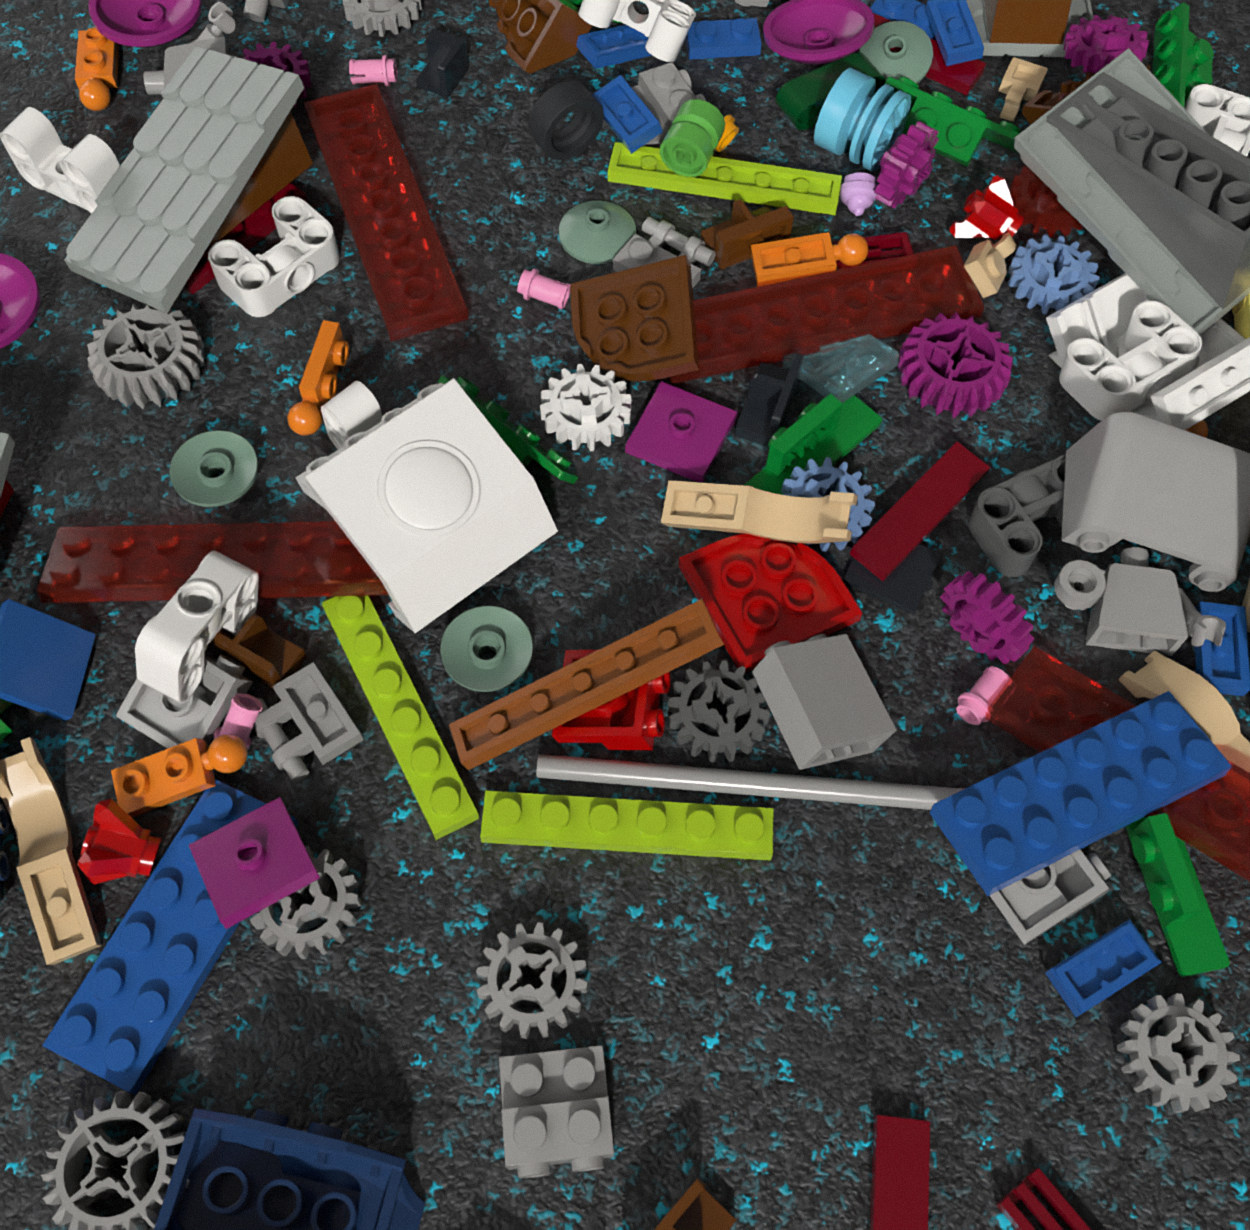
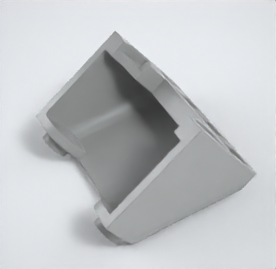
(1161, 492)

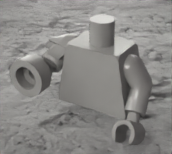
(210, 38)
(1135, 605)

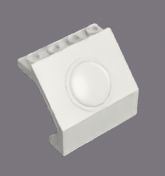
(1216, 378)
(431, 501)

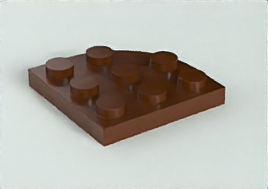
(638, 320)

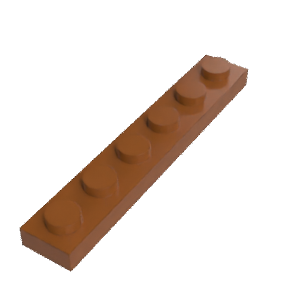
(585, 684)

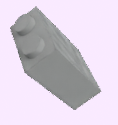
(822, 700)

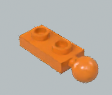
(96, 68)
(804, 256)
(319, 379)
(176, 773)

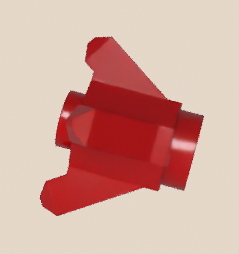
(988, 213)
(116, 846)

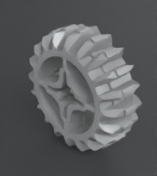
(145, 355)
(91, 1136)

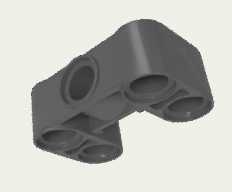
(1017, 505)

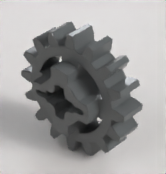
(731, 696)

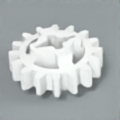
(585, 407)

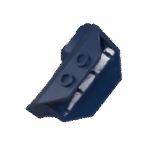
(283, 1179)

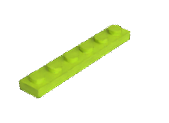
(730, 180)
(401, 714)
(627, 825)

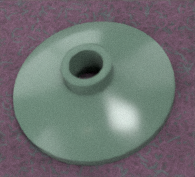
(910, 62)
(596, 231)
(209, 455)
(485, 630)

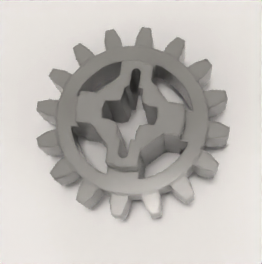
(381, 14)
(298, 921)
(549, 964)
(1165, 1070)

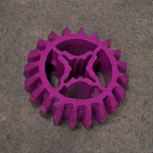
(980, 372)

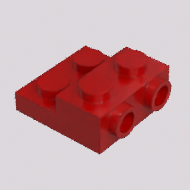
(622, 723)

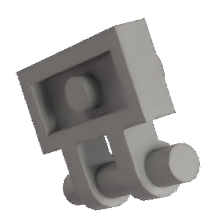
(642, 251)
(318, 716)

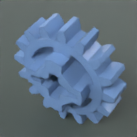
(1052, 273)
(820, 481)

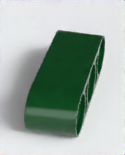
(805, 95)

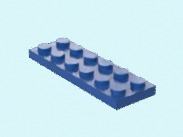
(1078, 792)
(152, 960)

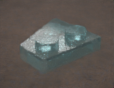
(846, 366)

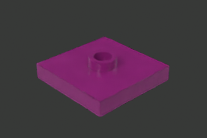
(681, 432)
(253, 862)

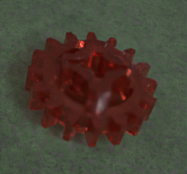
(1040, 205)

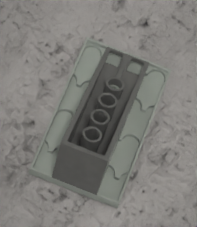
(1149, 188)

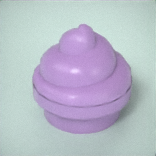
(858, 192)

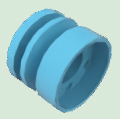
(861, 119)

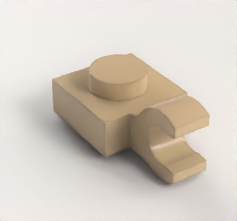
(1020, 83)
(987, 264)

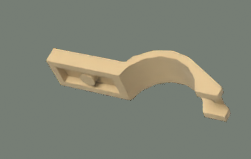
(758, 512)
(1198, 699)
(46, 857)

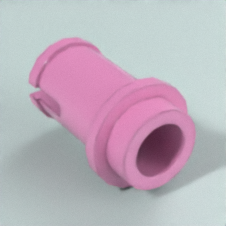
(373, 71)
(543, 288)
(975, 703)
(240, 717)

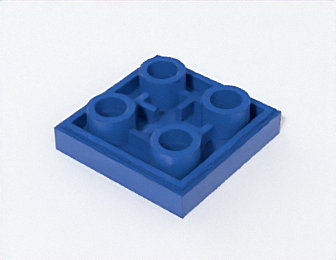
(41, 660)

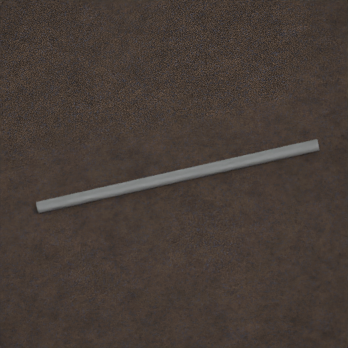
(741, 782)

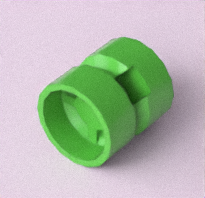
(692, 138)

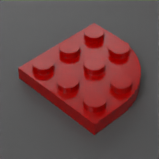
(767, 594)

